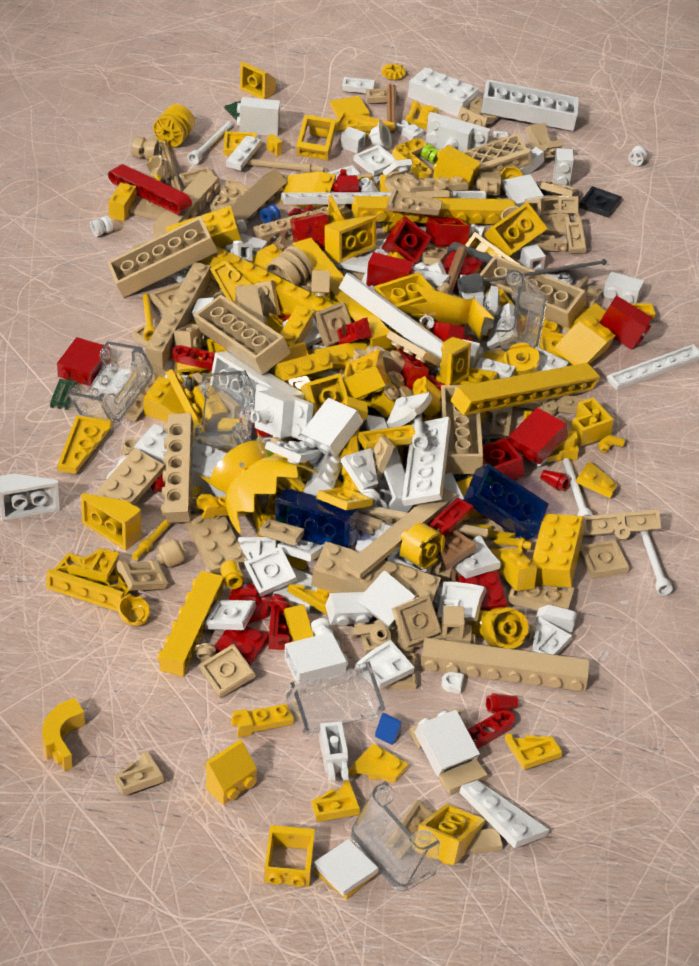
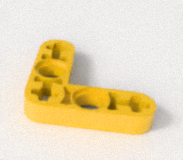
(409, 150)

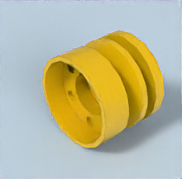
(174, 125)

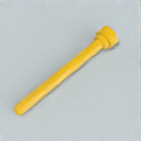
(149, 330)

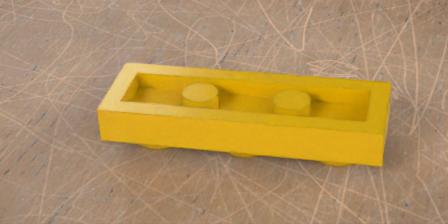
(397, 435)

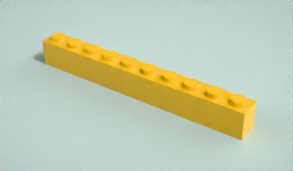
(468, 209)
(287, 293)
(355, 310)
(524, 388)

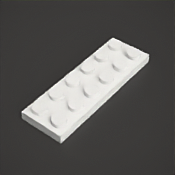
(427, 466)

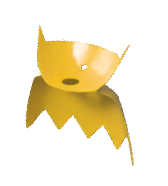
(452, 310)
(256, 476)

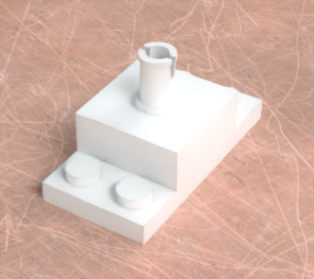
(456, 133)
(280, 412)

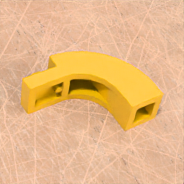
(58, 723)

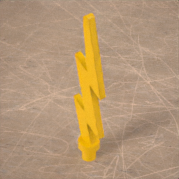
(503, 538)

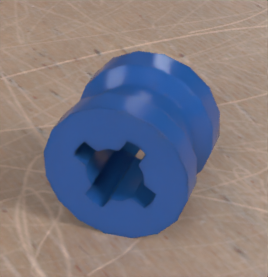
(270, 214)

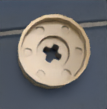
(291, 266)

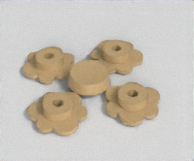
(391, 390)

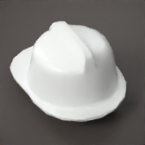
(381, 136)

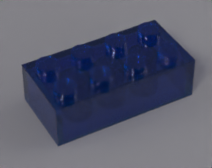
(506, 502)
(318, 518)

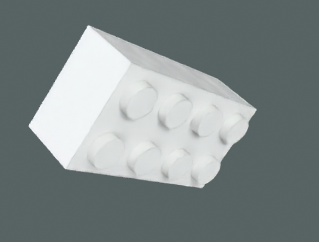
(441, 91)

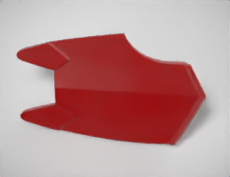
(249, 593)

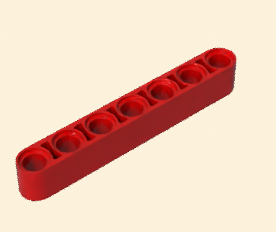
(151, 189)

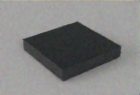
(600, 202)

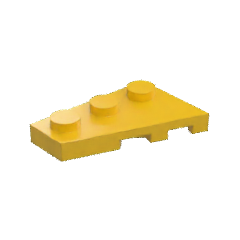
(228, 278)

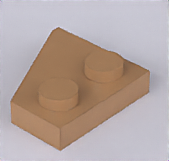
(456, 548)

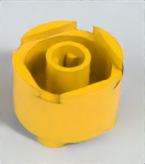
(421, 545)
(494, 623)

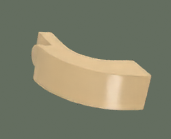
(539, 138)
(554, 204)

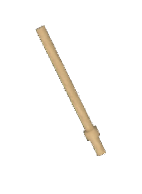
(306, 167)

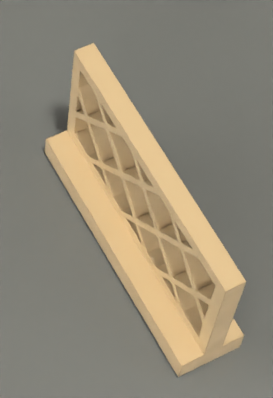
(498, 163)

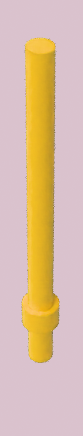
(146, 544)

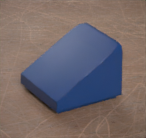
(388, 729)

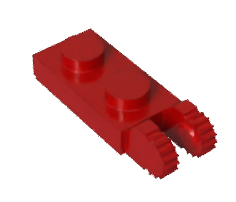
(452, 516)

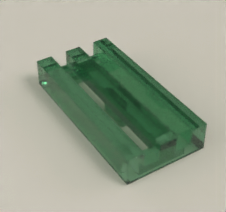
(61, 403)

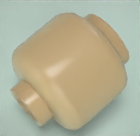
(171, 553)

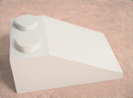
(27, 496)

